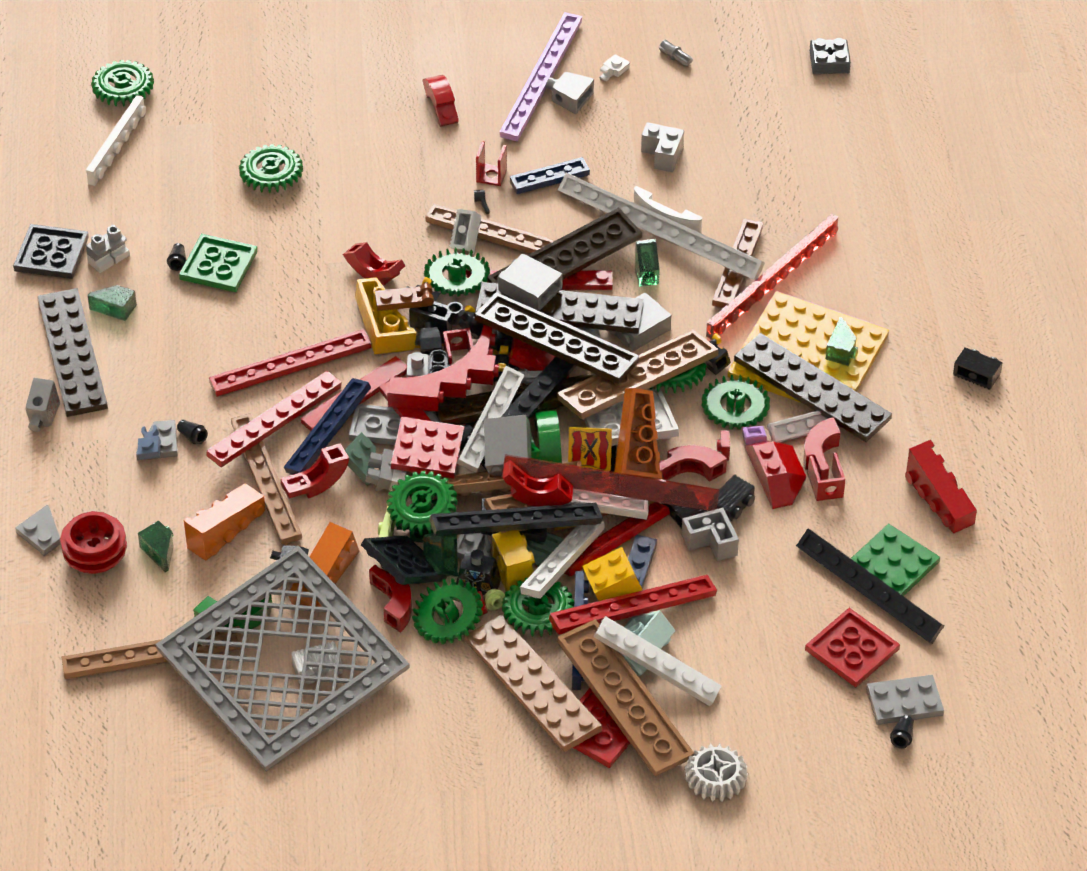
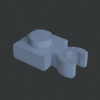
(150, 445)

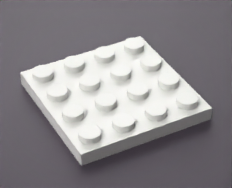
(611, 418)

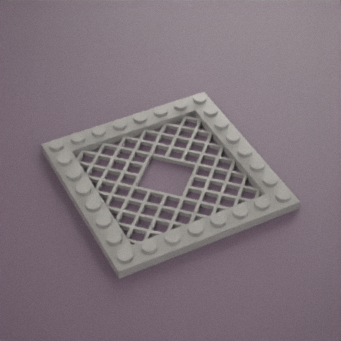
(267, 750)

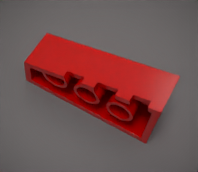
(939, 487)

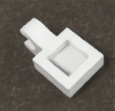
(614, 66)

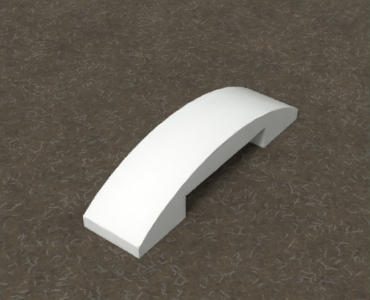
(687, 218)

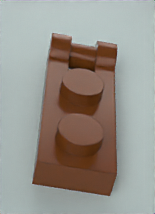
(404, 298)

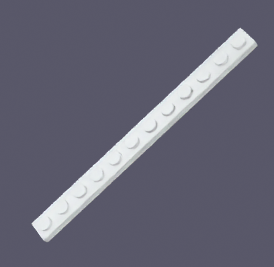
(663, 227)

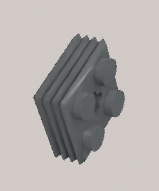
(829, 56)

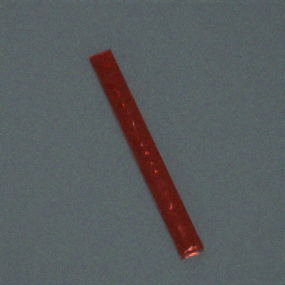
(772, 276)
(621, 484)

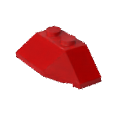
(777, 471)

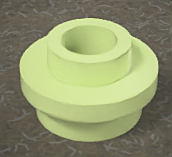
(493, 599)

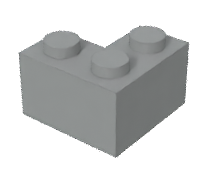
(664, 143)
(711, 529)

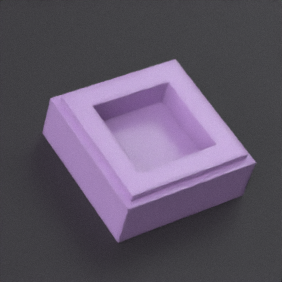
(754, 434)

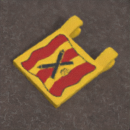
(590, 447)

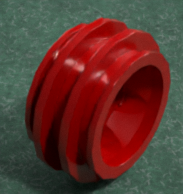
(85, 542)

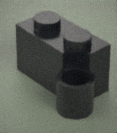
(439, 314)

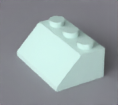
(654, 629)

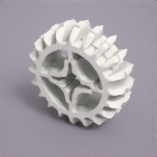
(727, 778)

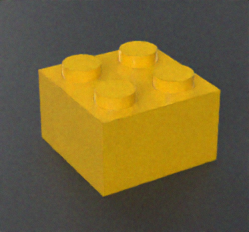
(512, 557)
(612, 575)

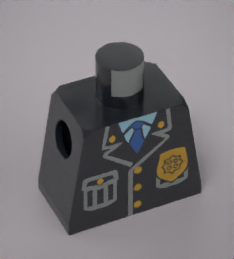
(479, 571)

